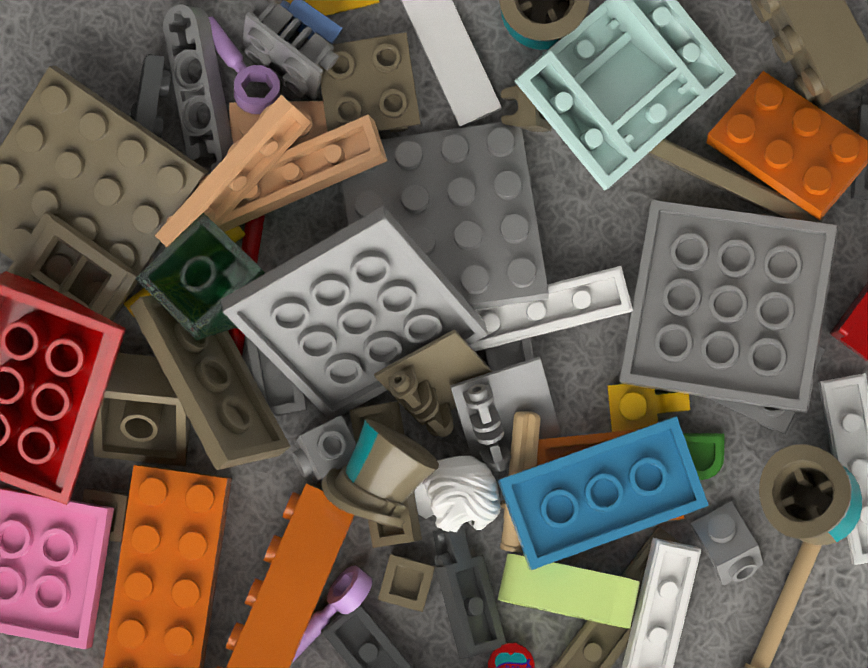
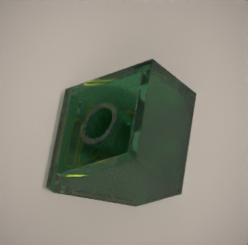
(197, 274)

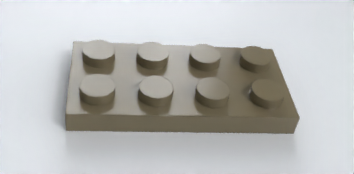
(212, 389)

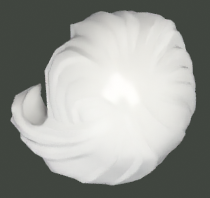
(459, 493)

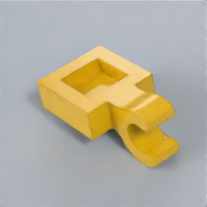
(638, 406)

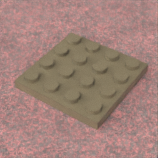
(95, 173)

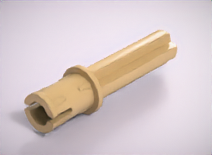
(523, 457)

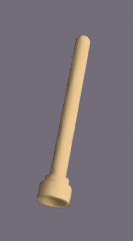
(785, 606)

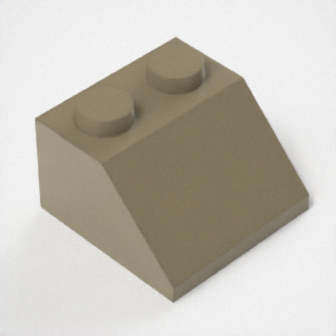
(141, 415)

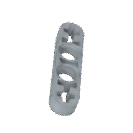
(206, 90)

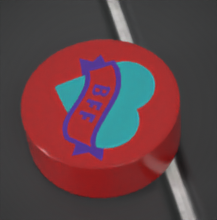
(511, 656)

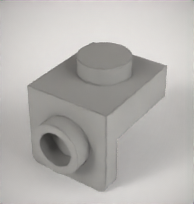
(324, 449)
(728, 544)

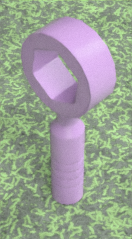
(253, 73)
(343, 596)

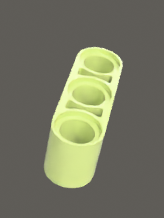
(569, 591)

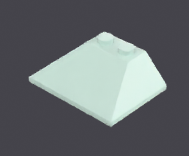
(624, 82)

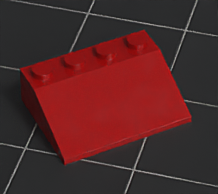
(51, 384)

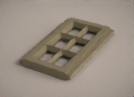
(41, 243)

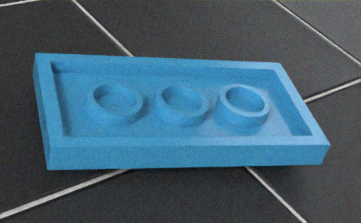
(603, 493)

